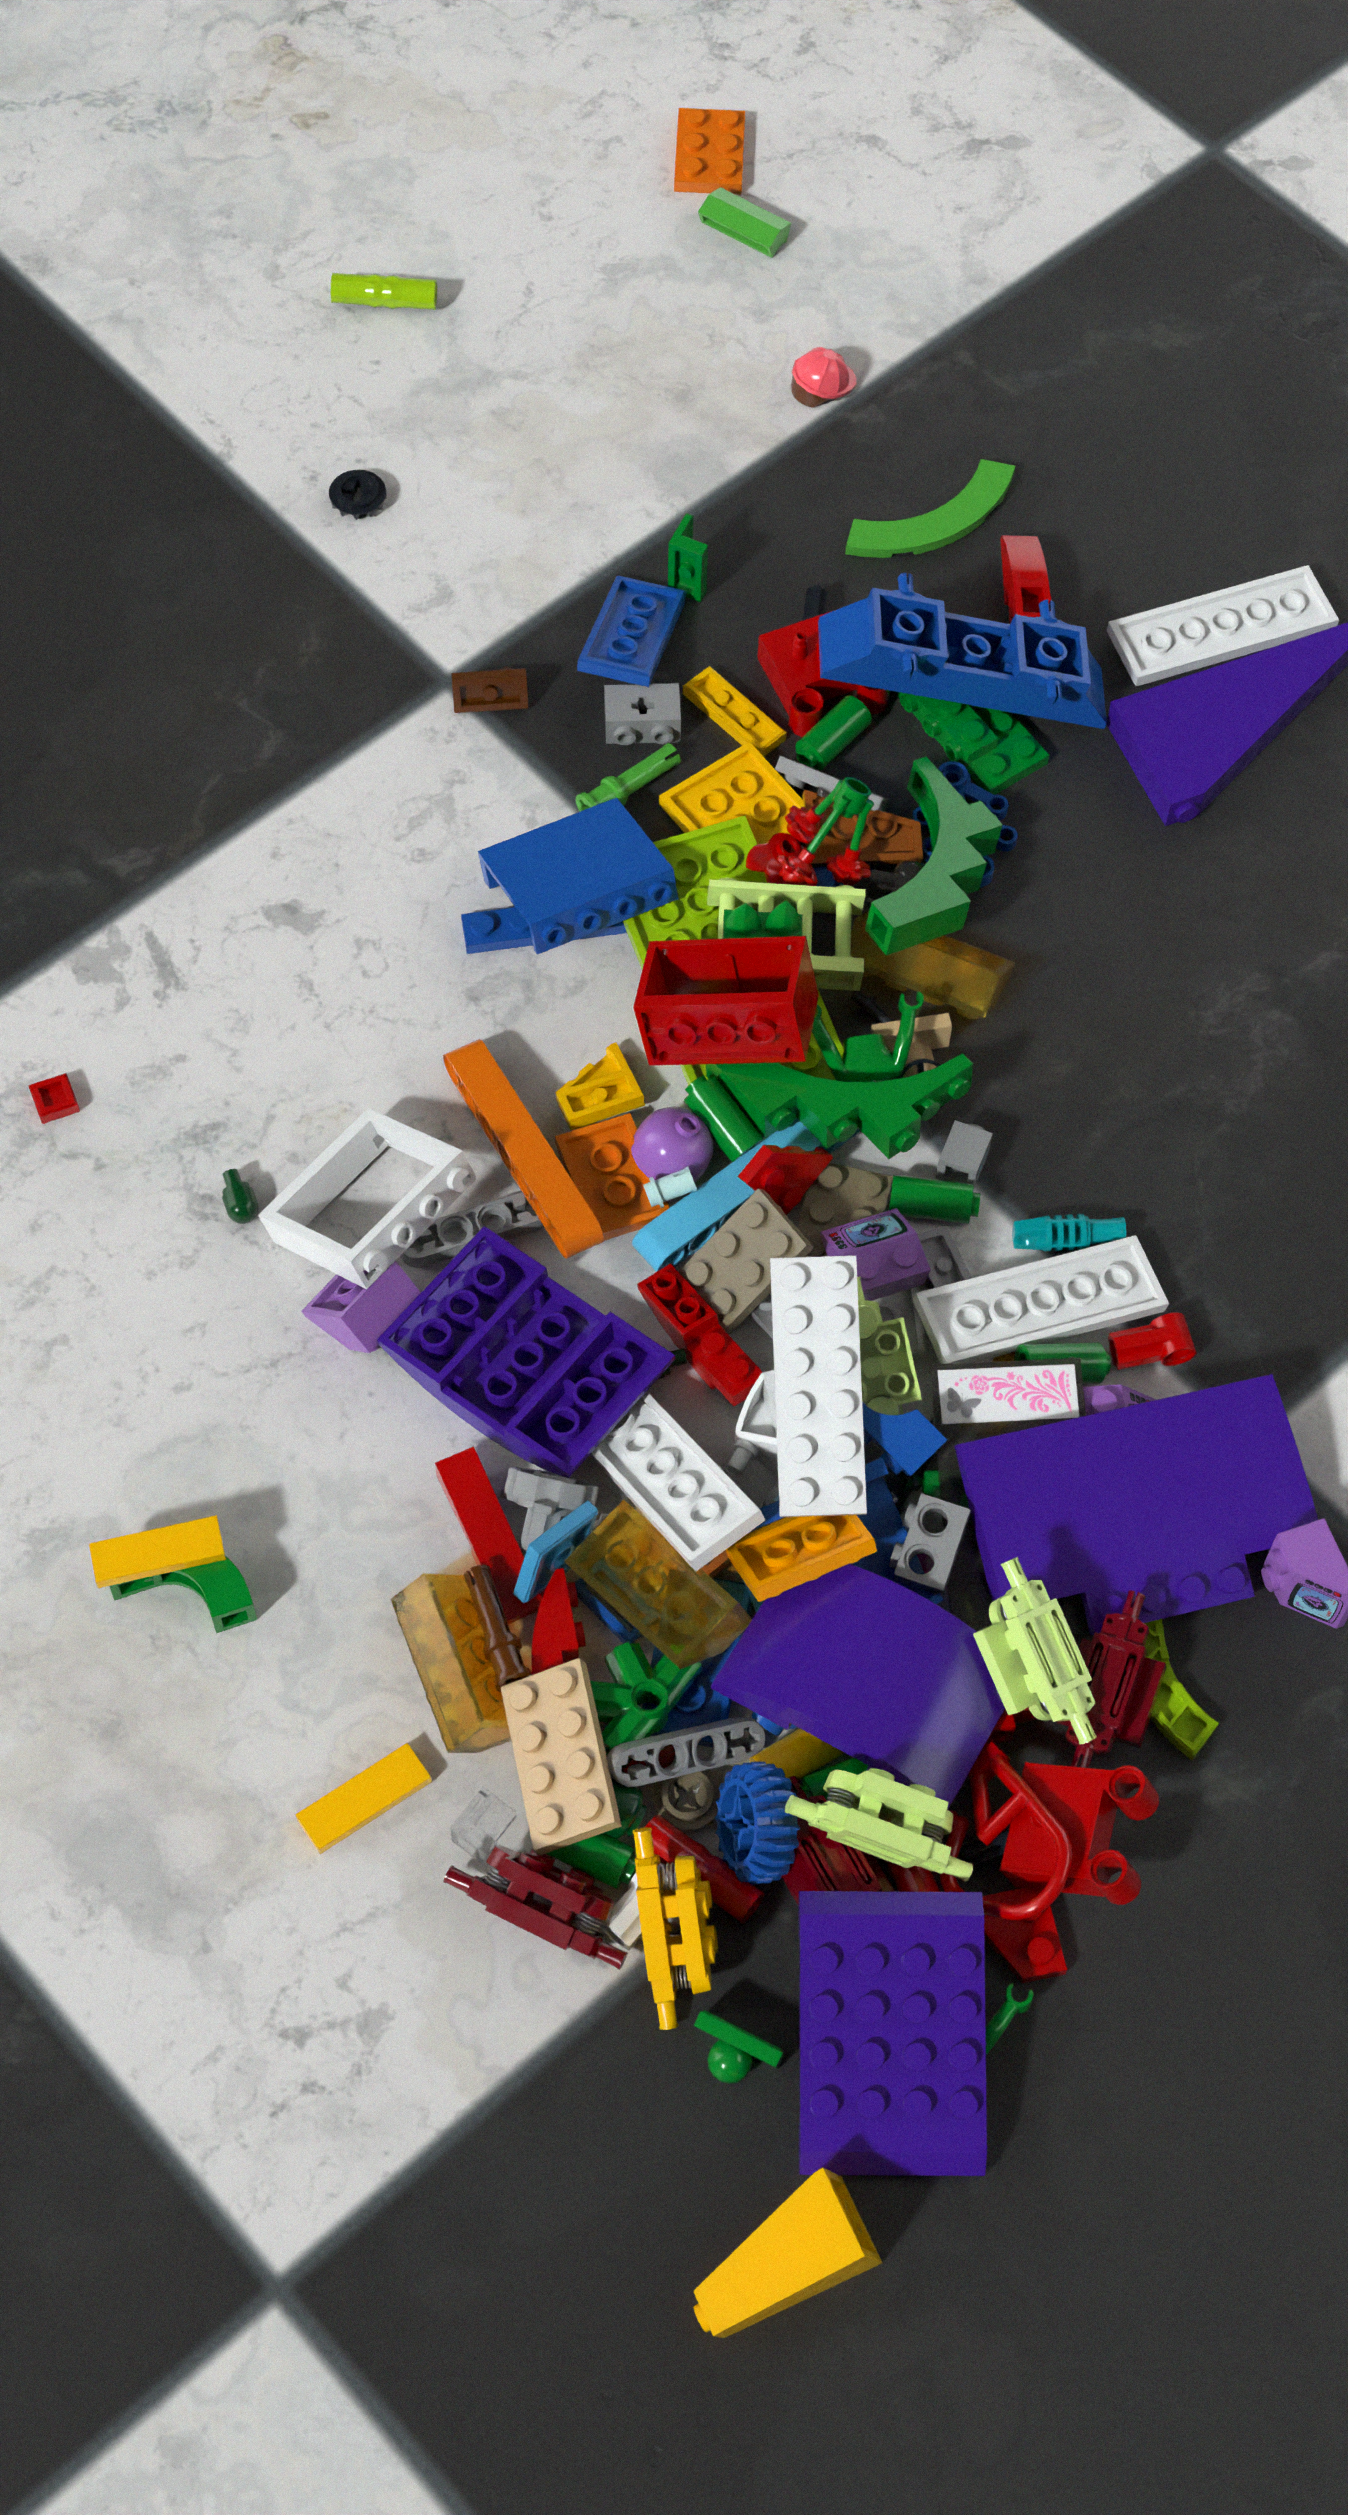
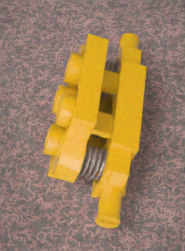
(663, 1952)

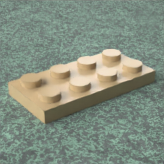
(560, 1756)

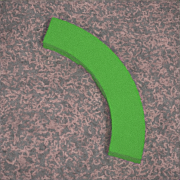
(939, 526)

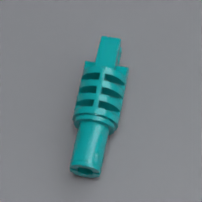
(1066, 1232)

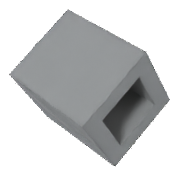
(964, 1153)

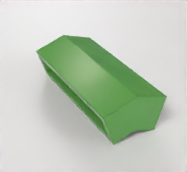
(744, 221)

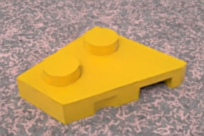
(600, 1091)

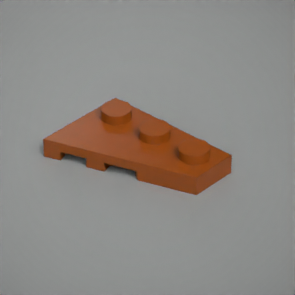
(883, 841)

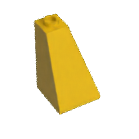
(791, 2256)

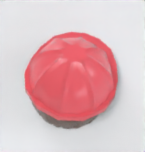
(821, 377)

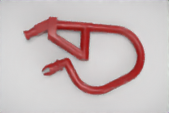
(994, 1762)

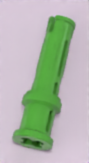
(630, 780)

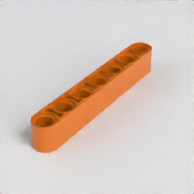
(523, 1149)

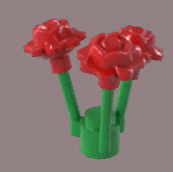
(849, 798)

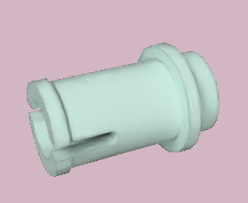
(669, 1187)

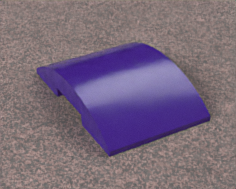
(523, 1355)
(869, 1676)

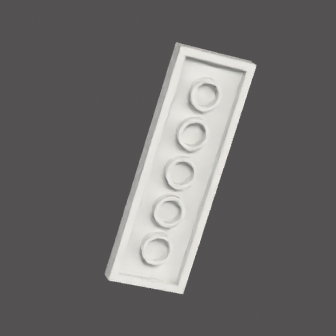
(1221, 625)
(1040, 1302)
(818, 1386)
(676, 1483)

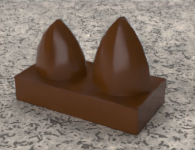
(490, 690)

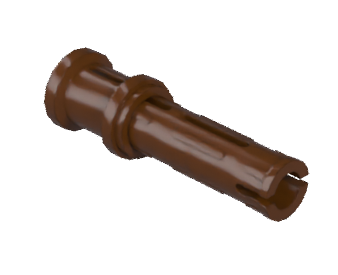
(501, 1645)

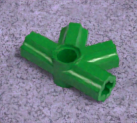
(633, 1686)

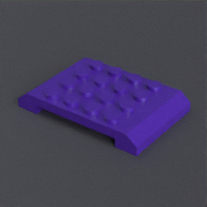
(892, 2033)

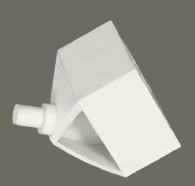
(757, 1428)

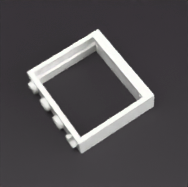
(337, 1167)

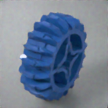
(753, 1823)

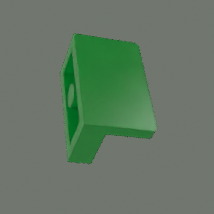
(687, 561)

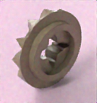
(688, 1817)

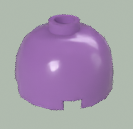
(671, 1141)

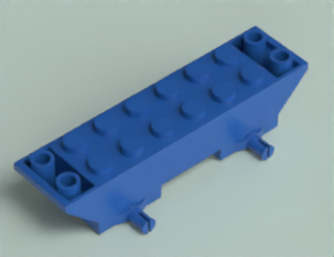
(920, 650)

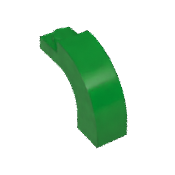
(216, 1583)

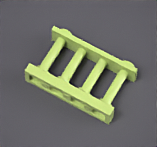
(830, 972)

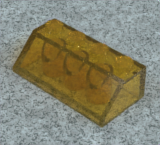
(939, 969)
(657, 1589)
(450, 1661)

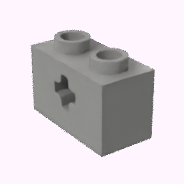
(642, 713)

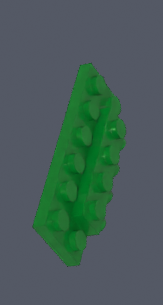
(982, 739)

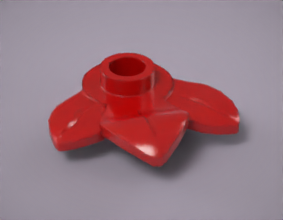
(764, 856)

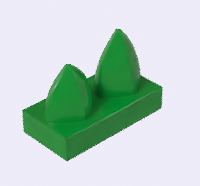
(749, 923)

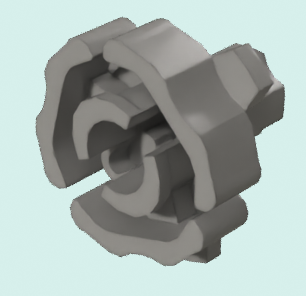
(546, 1497)

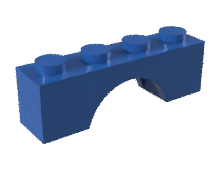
(903, 1438)

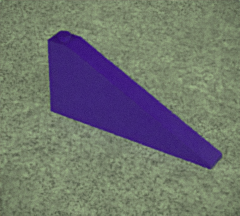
(1207, 727)

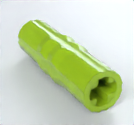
(384, 291)

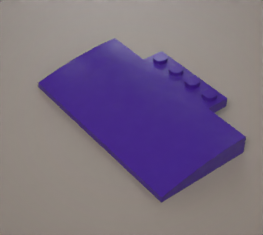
(1141, 1500)

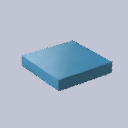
(552, 1549)

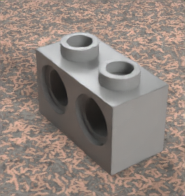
(940, 1547)

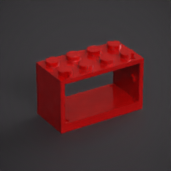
(726, 1001)

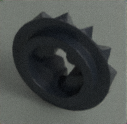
(343, 491)

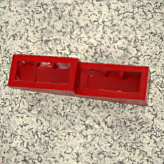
(485, 1527)

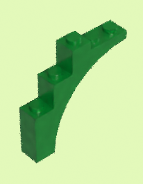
(937, 896)
(833, 1109)

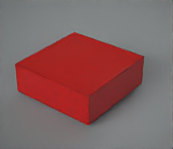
(54, 1098)

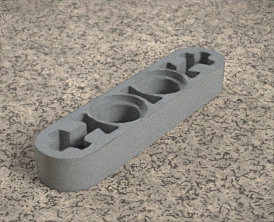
(472, 1222)
(686, 1755)

